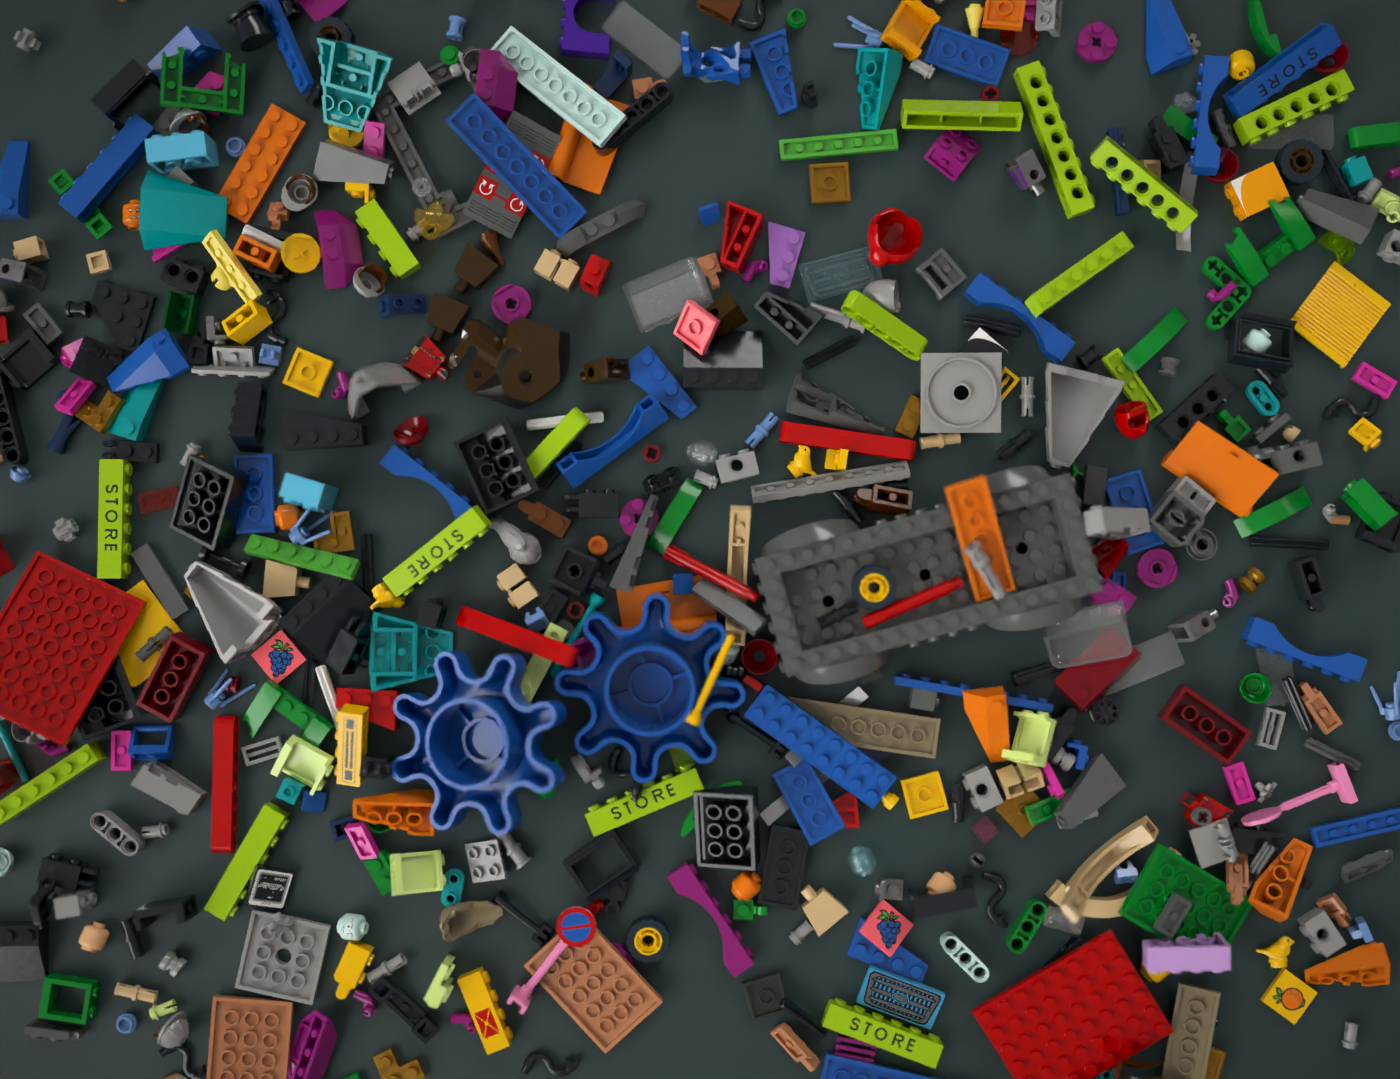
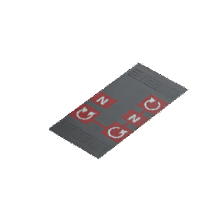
(492, 200)

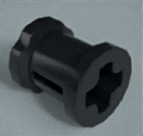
(290, 9)
(78, 309)
(1089, 357)

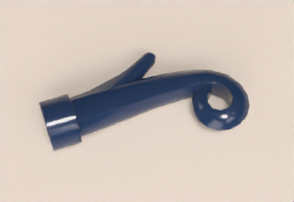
(64, 431)

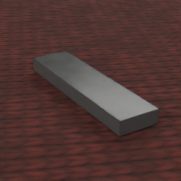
(160, 581)
(729, 606)

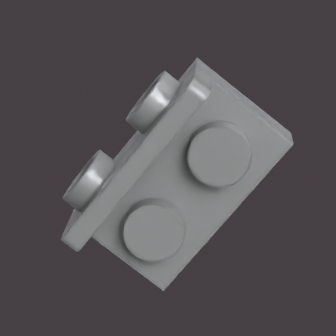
(1049, 16)

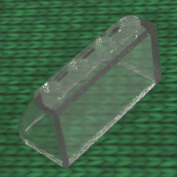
(664, 292)
(1089, 636)

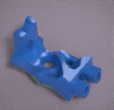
(726, 62)

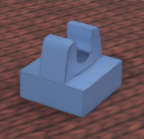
(270, 355)
(537, 621)
(1125, 875)
(1360, 930)

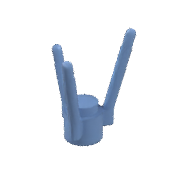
(872, 37)
(300, 535)
(216, 695)
(1392, 709)

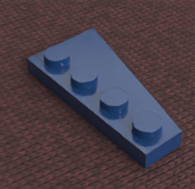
(900, 963)

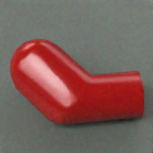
(595, 906)

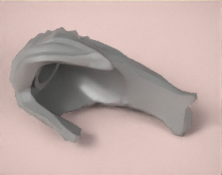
(522, 546)

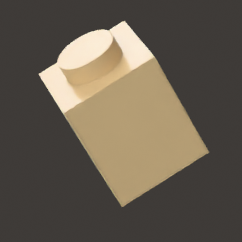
(30, 250)

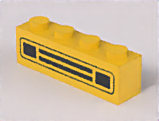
(352, 743)

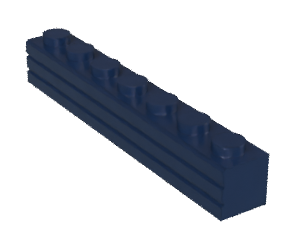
(1120, 197)

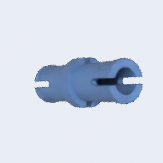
(762, 430)

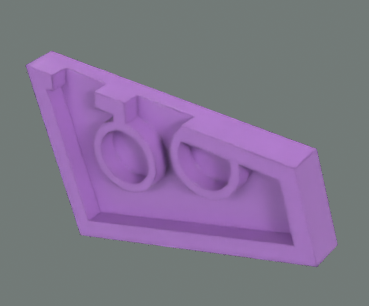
(784, 251)

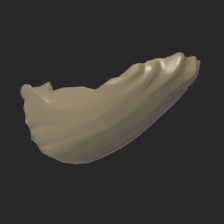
(467, 917)

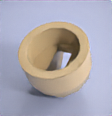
(1290, 433)

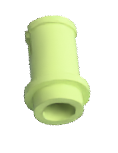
(163, 1009)

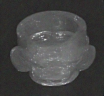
(426, 187)

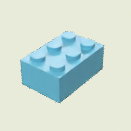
(186, 151)
(308, 493)

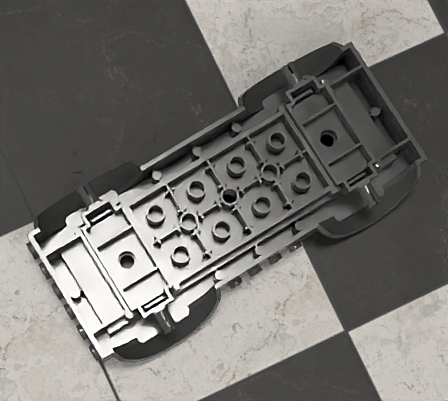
(1051, 576)

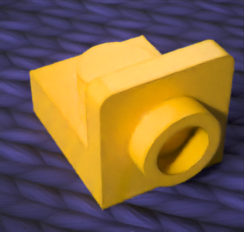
(357, 190)
(1366, 434)
(836, 459)

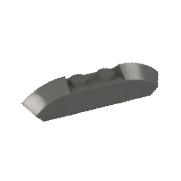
(600, 227)

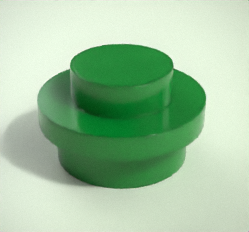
(796, 18)
(449, 55)

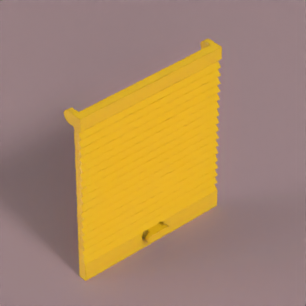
(1338, 314)
(148, 625)

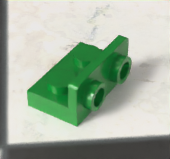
(380, 871)

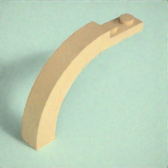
(738, 561)
(1103, 862)
(1096, 906)

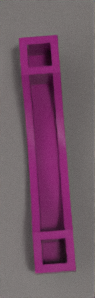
(687, 884)

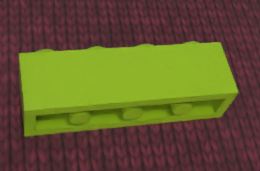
(388, 240)

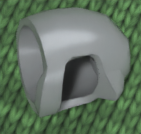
(884, 293)

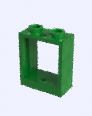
(1367, 504)
(50, 992)

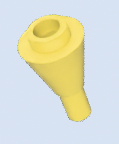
(974, 17)

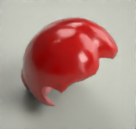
(893, 237)

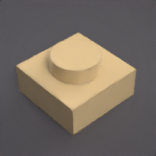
(99, 262)

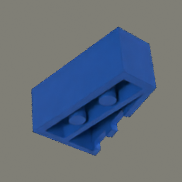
(198, 49)

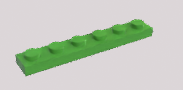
(838, 145)
(302, 556)

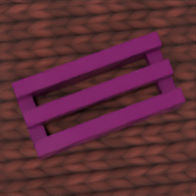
(855, 1049)

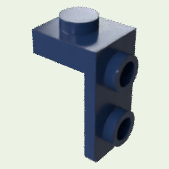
(615, 75)
(401, 304)

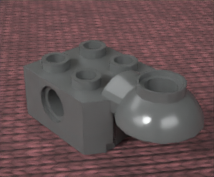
(1288, 457)
(1181, 524)

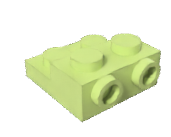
(441, 985)

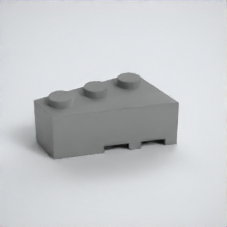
(1116, 522)
(169, 787)

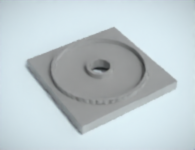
(942, 374)
(263, 970)

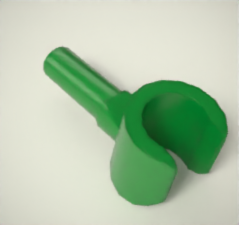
(1075, 471)

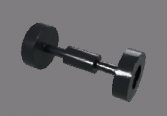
(243, 567)

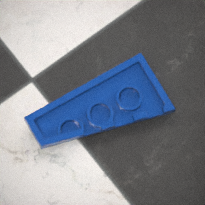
(773, 62)
(654, 378)

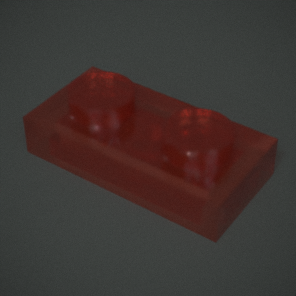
(158, 499)

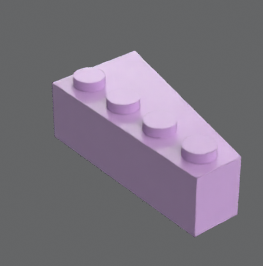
(1187, 954)

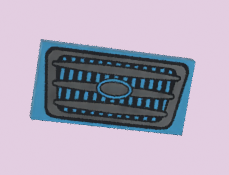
(900, 997)

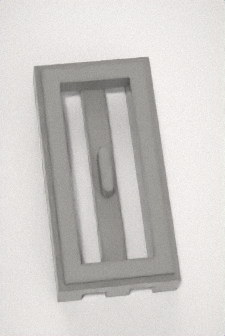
(1264, 721)
(279, 746)

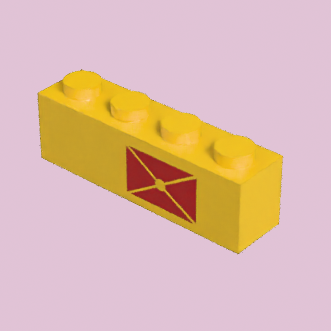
(485, 1010)

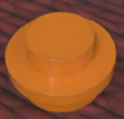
(597, 545)

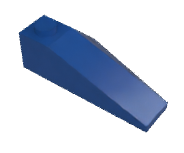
(1165, 37)
(15, 181)
(153, 360)

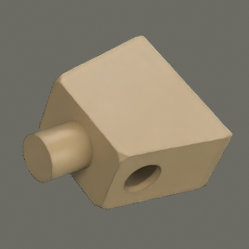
(283, 580)
(822, 908)

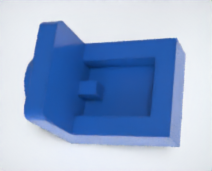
(1080, 752)

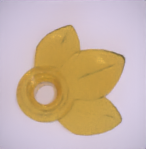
(433, 217)

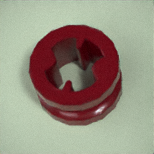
(992, 88)
(645, 453)
(581, 612)
(234, 686)

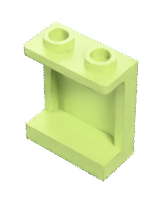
(1031, 738)
(304, 763)
(417, 872)

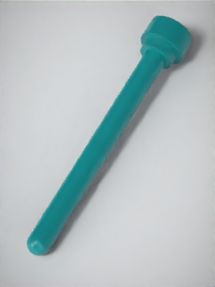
(595, 602)
(13, 753)

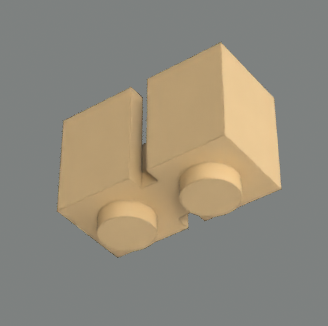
(549, 264)
(510, 578)
(1010, 781)

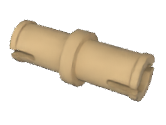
(939, 440)
(136, 992)

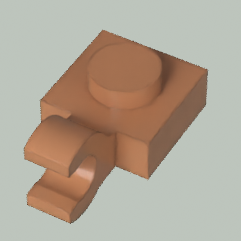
(641, 86)
(277, 213)
(710, 268)
(1334, 908)

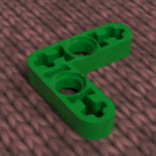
(1238, 281)

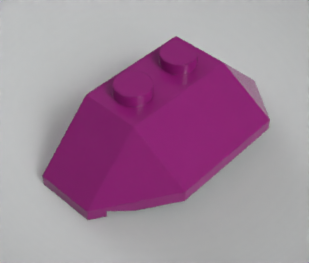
(496, 82)
(339, 248)
(312, 1047)

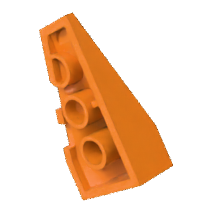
(989, 718)
(400, 810)
(1278, 884)
(1363, 964)

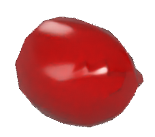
(1132, 419)

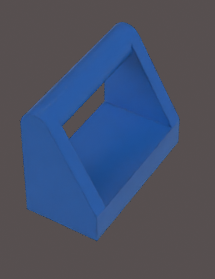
(152, 752)

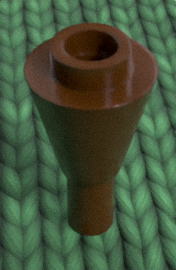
(490, 242)

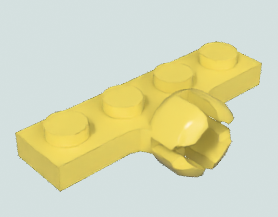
(229, 269)

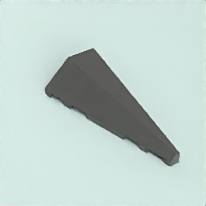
(813, 403)
(628, 567)

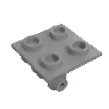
(414, 88)
(1214, 843)
(486, 860)

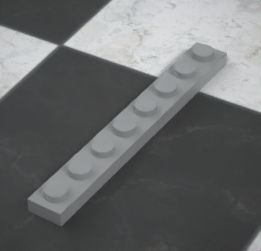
(830, 481)

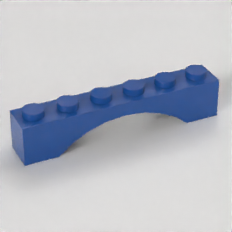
(1205, 150)
(1051, 340)
(583, 464)
(403, 465)
(1265, 634)

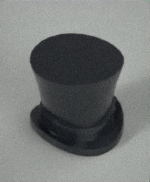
(250, 27)

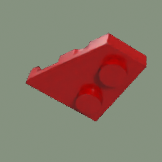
(1109, 555)
(848, 810)

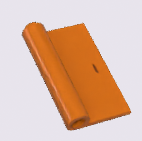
(577, 161)
(1220, 469)
(685, 612)

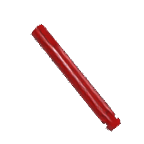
(684, 560)
(912, 602)

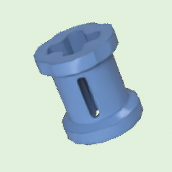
(456, 28)

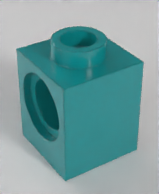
(1356, 171)
(291, 790)

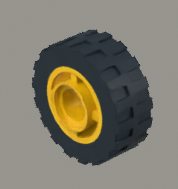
(876, 599)
(648, 951)

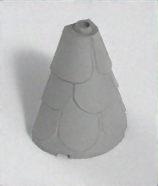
(377, 375)
(1074, 409)
(231, 611)

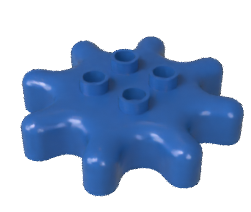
(647, 685)
(478, 741)

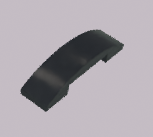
(405, 1007)

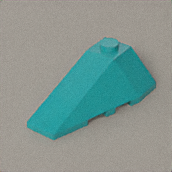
(878, 76)
(137, 411)

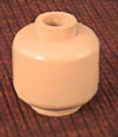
(940, 883)
(94, 937)

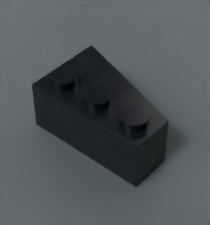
(789, 315)
(248, 416)

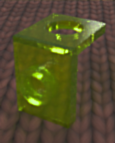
(1338, 245)
(681, 758)

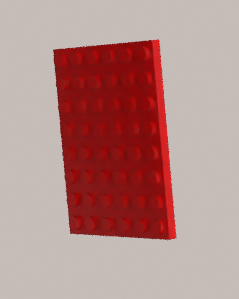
(59, 645)
(1074, 1015)

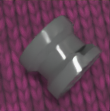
(1169, 367)

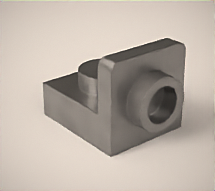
(214, 328)
(889, 888)

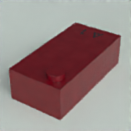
(175, 677)
(1090, 681)
(1204, 724)

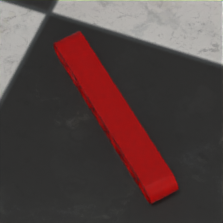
(852, 441)
(517, 636)
(224, 784)

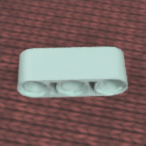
(968, 965)

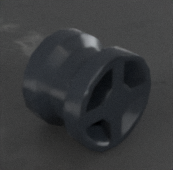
(735, 671)

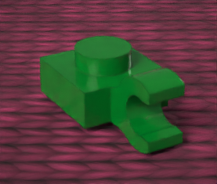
(1234, 426)
(745, 909)

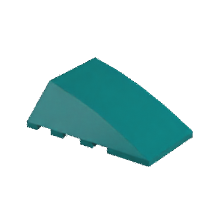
(350, 82)
(178, 212)
(403, 651)

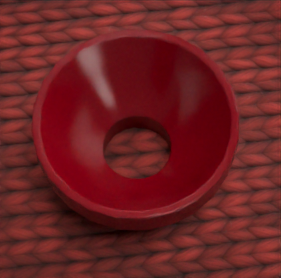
(1340, 57)
(1230, 164)
(411, 431)
(767, 664)

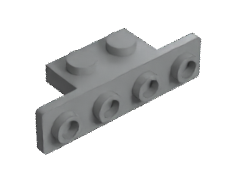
(233, 361)

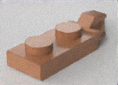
(1319, 708)
(1237, 878)
(795, 1046)

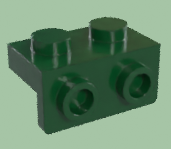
(180, 313)

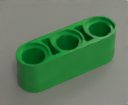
(1374, 136)
(1026, 935)

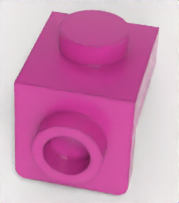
(69, 352)

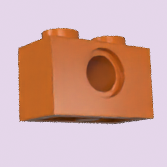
(257, 254)

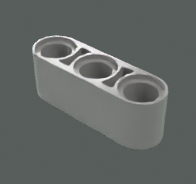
(107, 830)

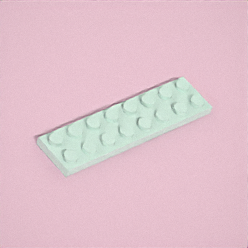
(560, 88)

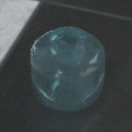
(862, 860)

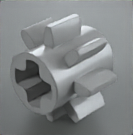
(27, 40)
(65, 529)

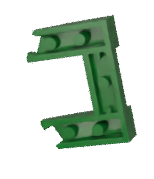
(175, 95)
(1255, 265)
(275, 697)

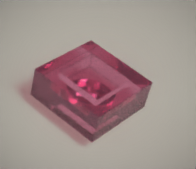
(984, 829)

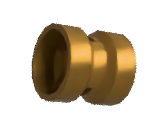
(1251, 579)

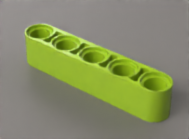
(884, 325)
(557, 441)

